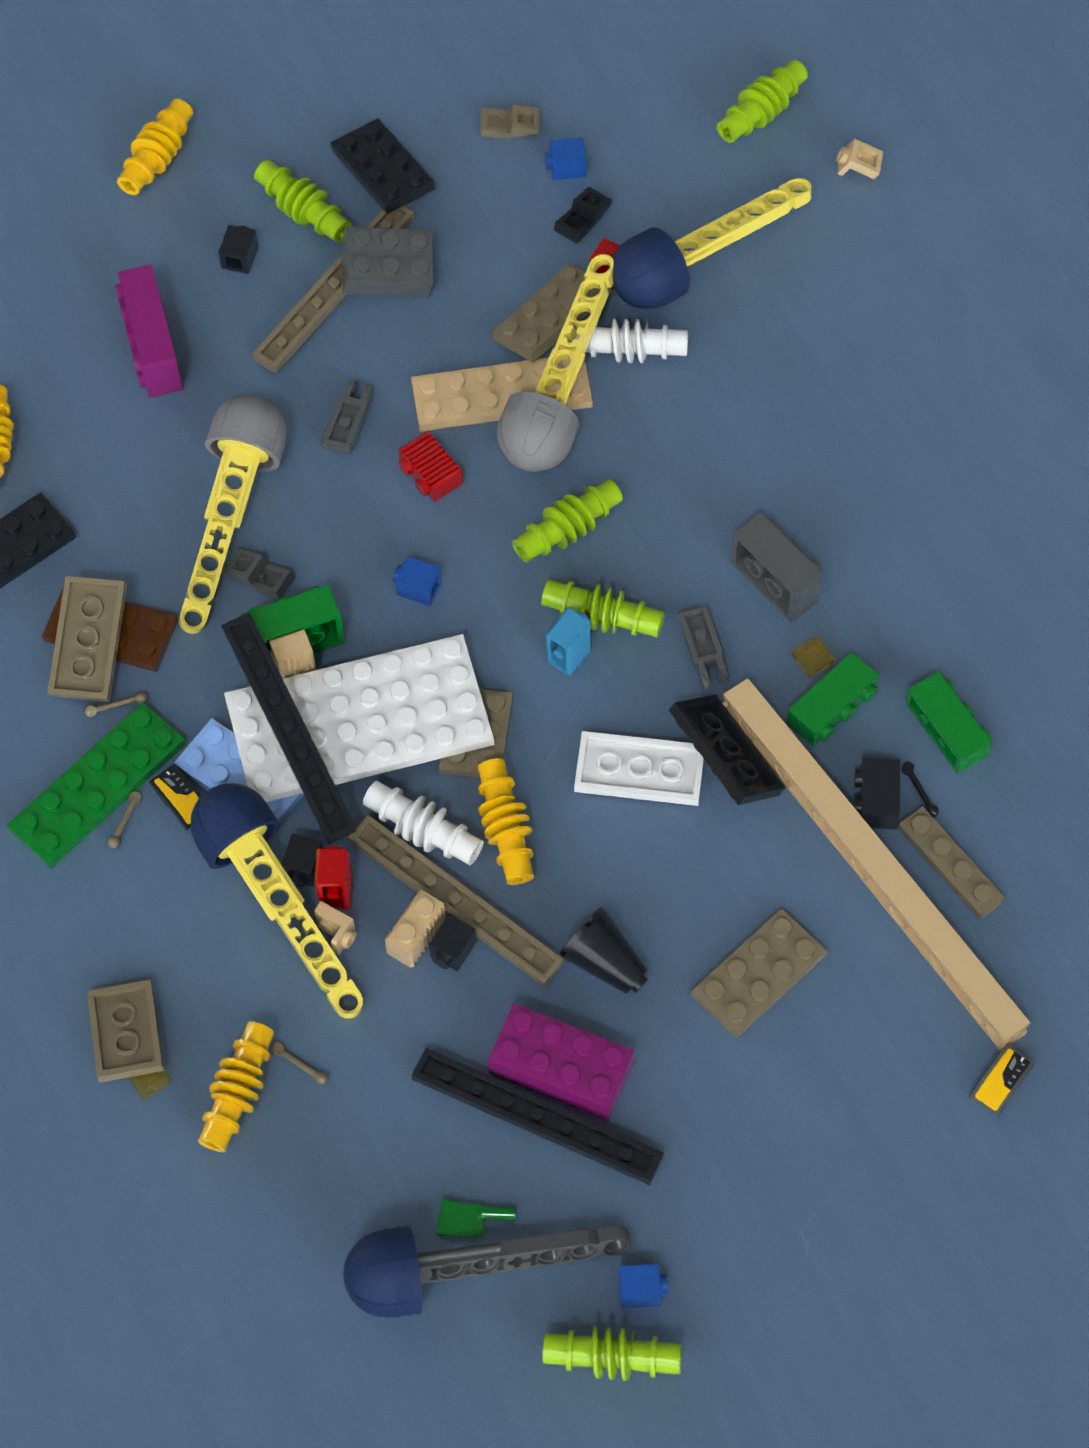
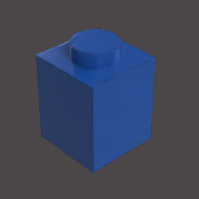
(566, 158)
(417, 580)
(641, 1286)

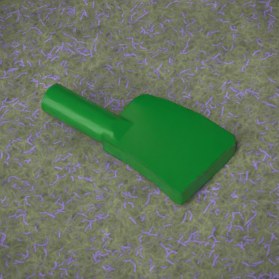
(467, 1220)

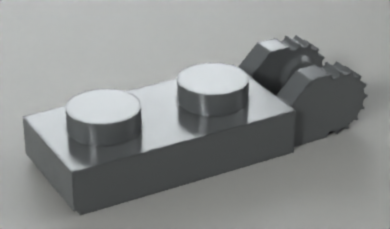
(347, 419)
(702, 644)

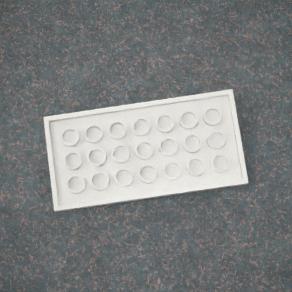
(369, 716)

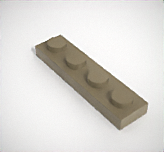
(951, 863)

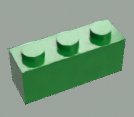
(833, 700)
(948, 722)

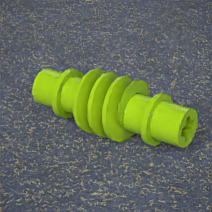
(762, 101)
(301, 200)
(567, 520)
(604, 609)
(612, 1353)

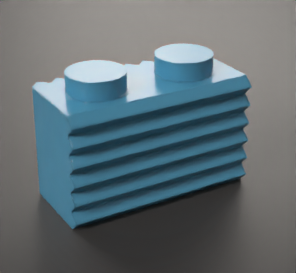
(568, 641)

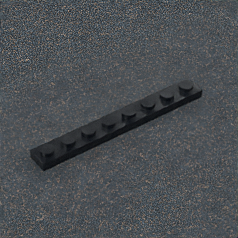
(289, 728)
(538, 1116)

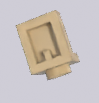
(859, 158)
(334, 921)

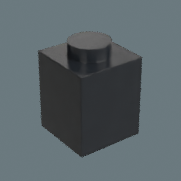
(238, 249)
(301, 859)
(452, 943)

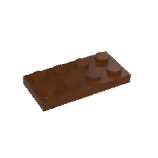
(142, 637)

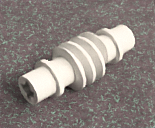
(638, 341)
(422, 824)

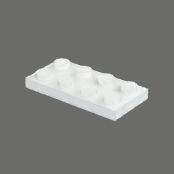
(639, 768)

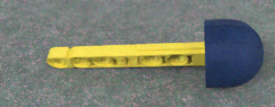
(654, 267)
(233, 827)

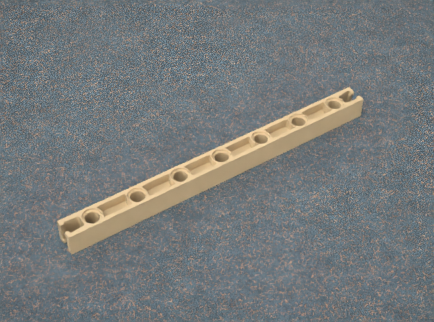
(877, 866)

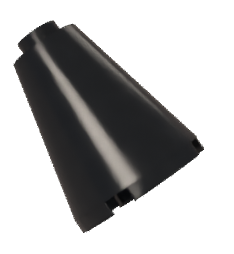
(605, 953)

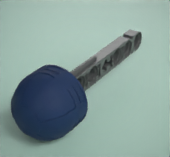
(387, 1273)

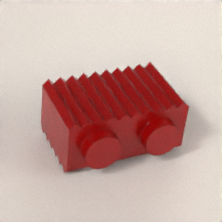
(430, 466)
(333, 877)

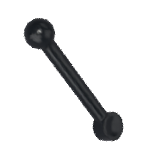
(908, 769)

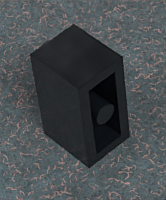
(878, 792)

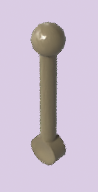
(91, 710)
(135, 799)
(278, 1050)

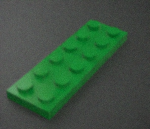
(96, 785)

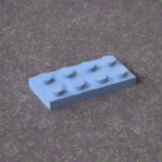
(215, 761)

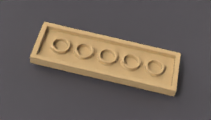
(482, 392)

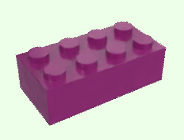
(148, 331)
(561, 1061)

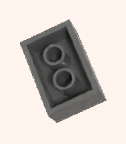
(387, 261)
(776, 566)

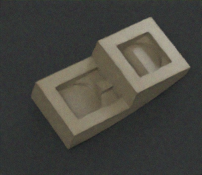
(516, 122)

